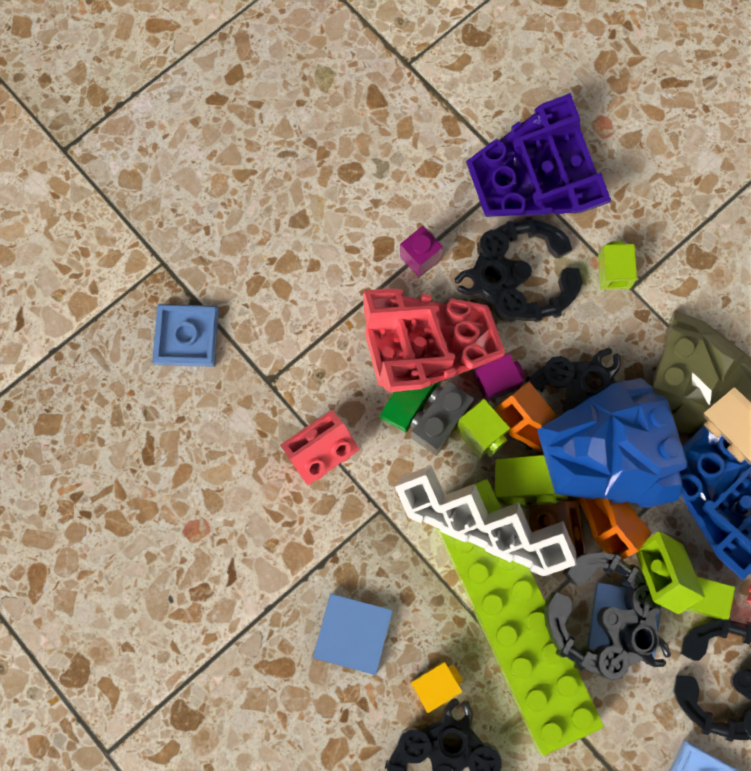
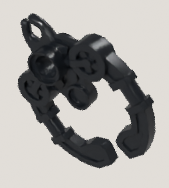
(509, 274)
(561, 373)
(620, 625)
(687, 690)
(422, 743)

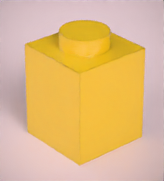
(437, 685)

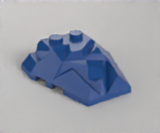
(616, 447)
(719, 498)

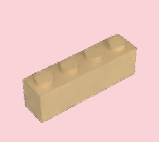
(732, 420)

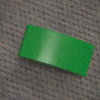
(405, 405)

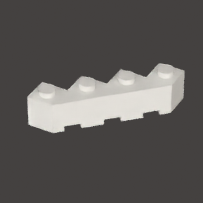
(499, 532)

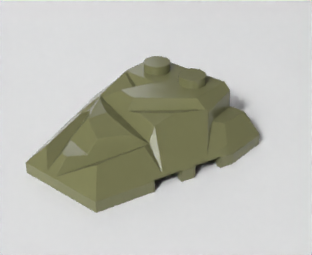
(698, 370)

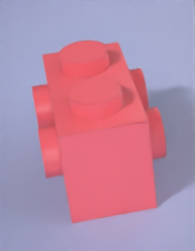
(320, 447)

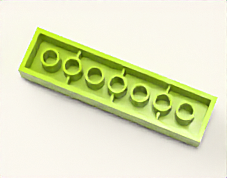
(513, 622)

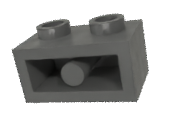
(441, 418)

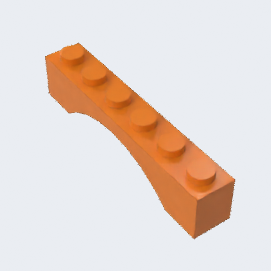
(612, 524)

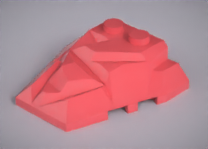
(426, 340)

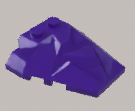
(539, 166)

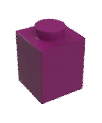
(421, 251)
(499, 377)

